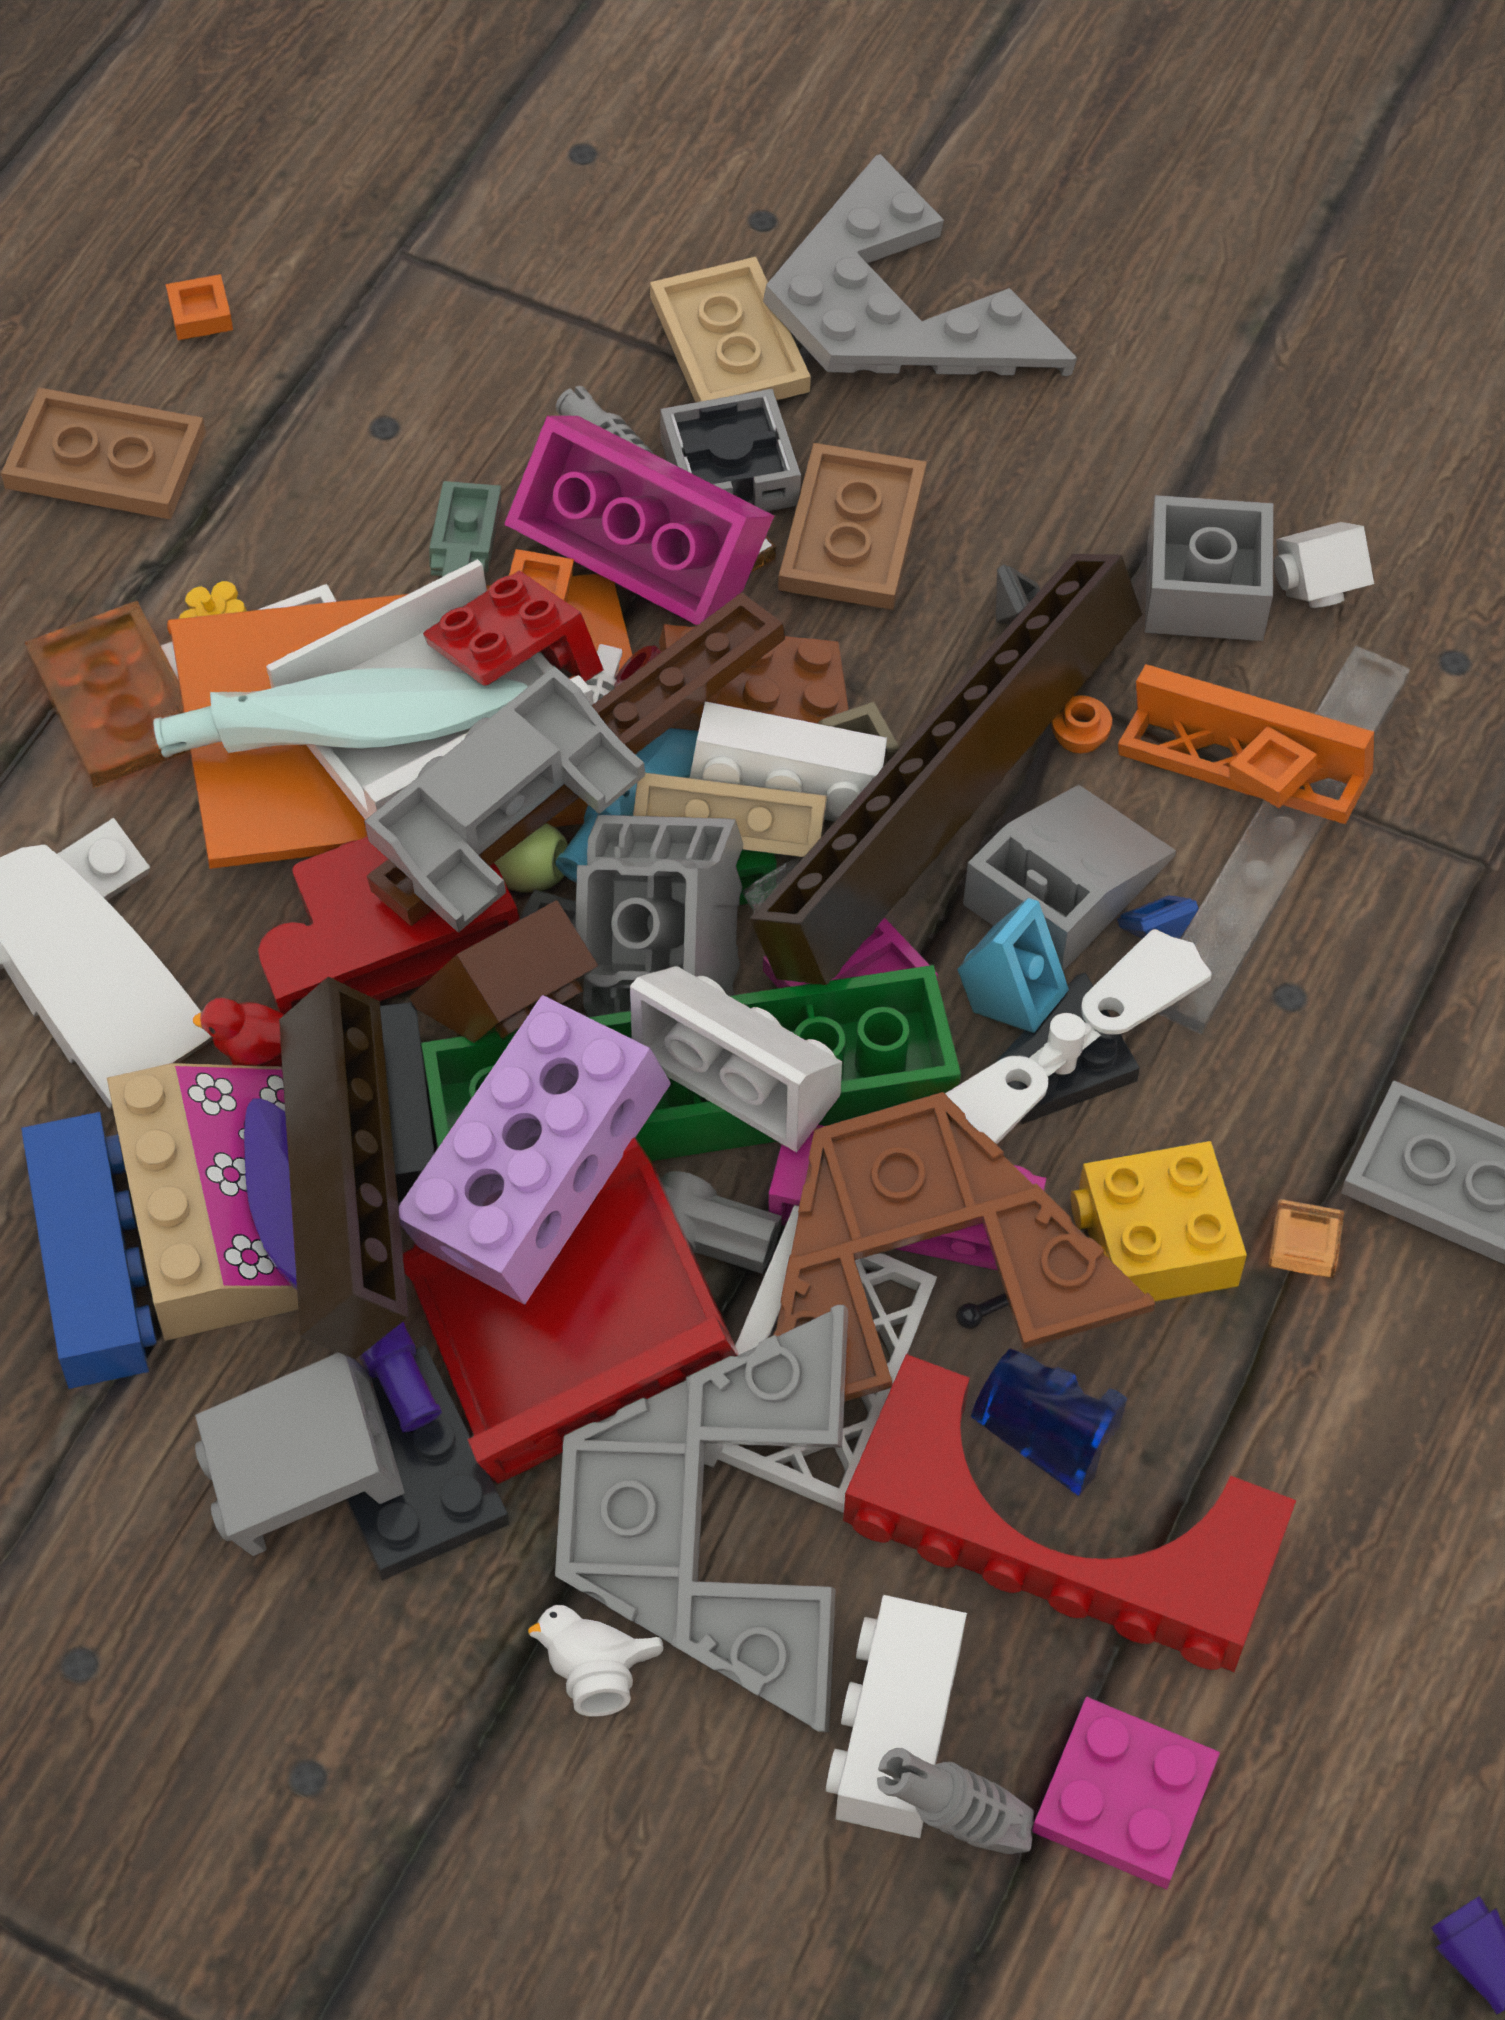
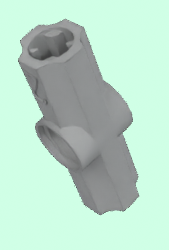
(721, 1225)

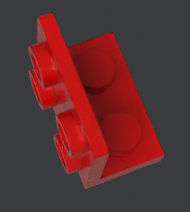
(510, 627)

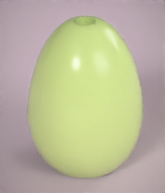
(533, 861)

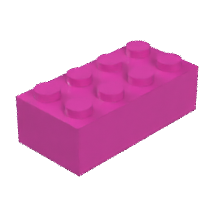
(637, 518)

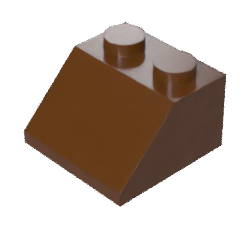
(506, 974)

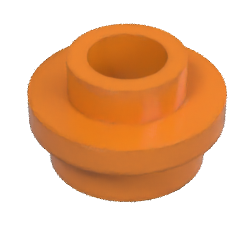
(1082, 736)

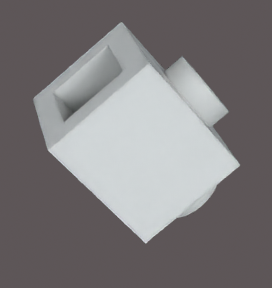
(1323, 563)

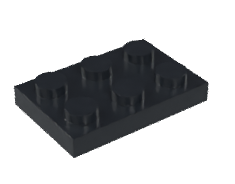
(445, 1489)

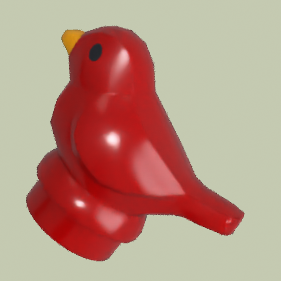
(243, 1031)

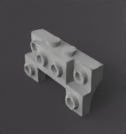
(492, 783)

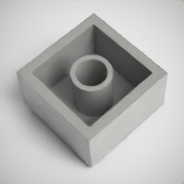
(1209, 568)

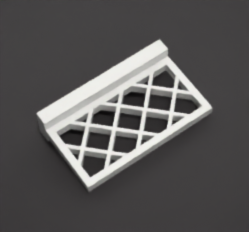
(761, 1325)

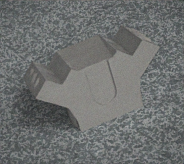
(657, 900)

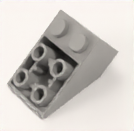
(1074, 860)

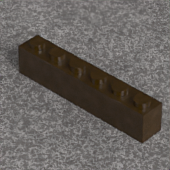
(341, 1170)

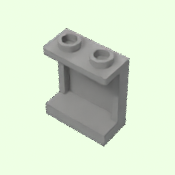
(295, 1450)

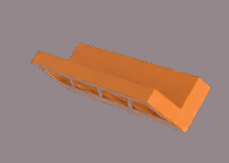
(1218, 715)

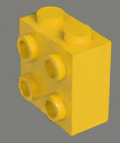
(1163, 1220)

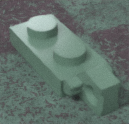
(464, 526)

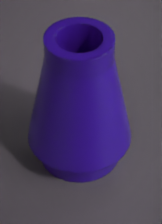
(1475, 1946)

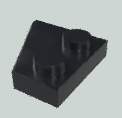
(1098, 1070)

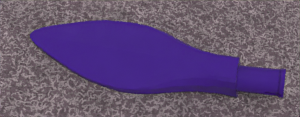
(271, 1211)

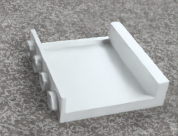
(394, 640)

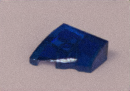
(1048, 1417)

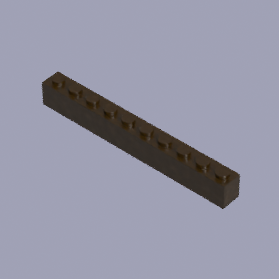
(945, 770)

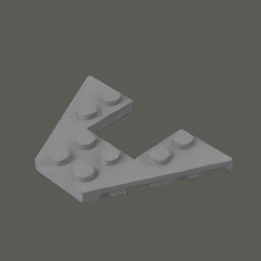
(859, 323)
(637, 1507)

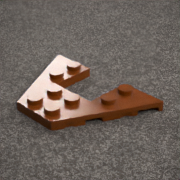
(922, 1176)

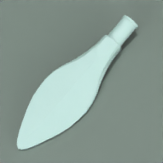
(340, 711)

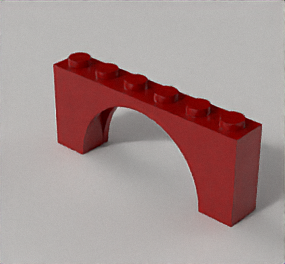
(1184, 1595)

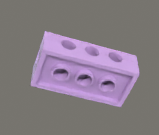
(533, 1148)

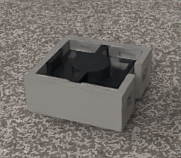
(735, 446)

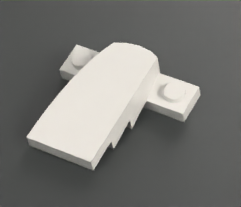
(85, 965)

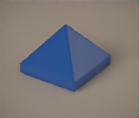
(1167, 915)

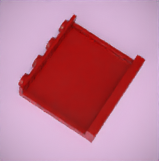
(602, 1329)

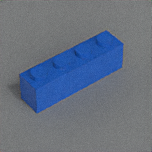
(86, 1251)

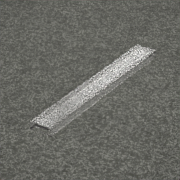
(1276, 846)

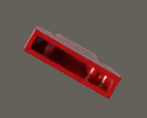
(359, 936)

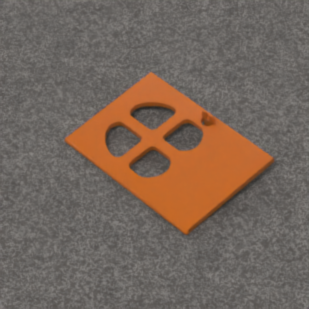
(280, 797)

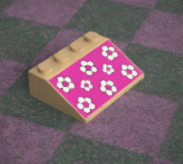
(190, 1195)

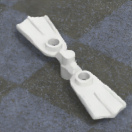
(1137, 987)

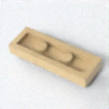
(765, 817)

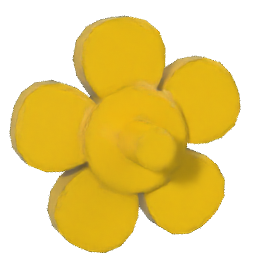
(221, 601)

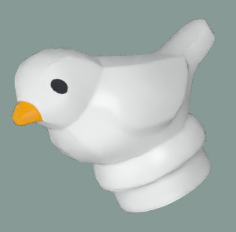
(592, 1659)

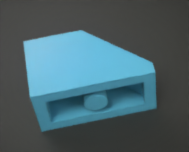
(1015, 970)

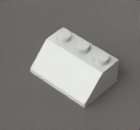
(735, 1054)

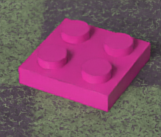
(1126, 1792)

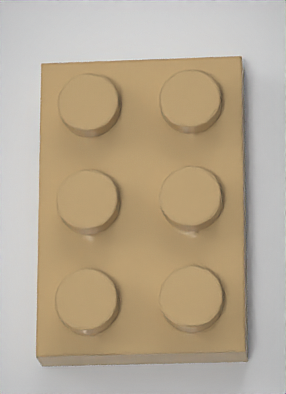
(727, 334)

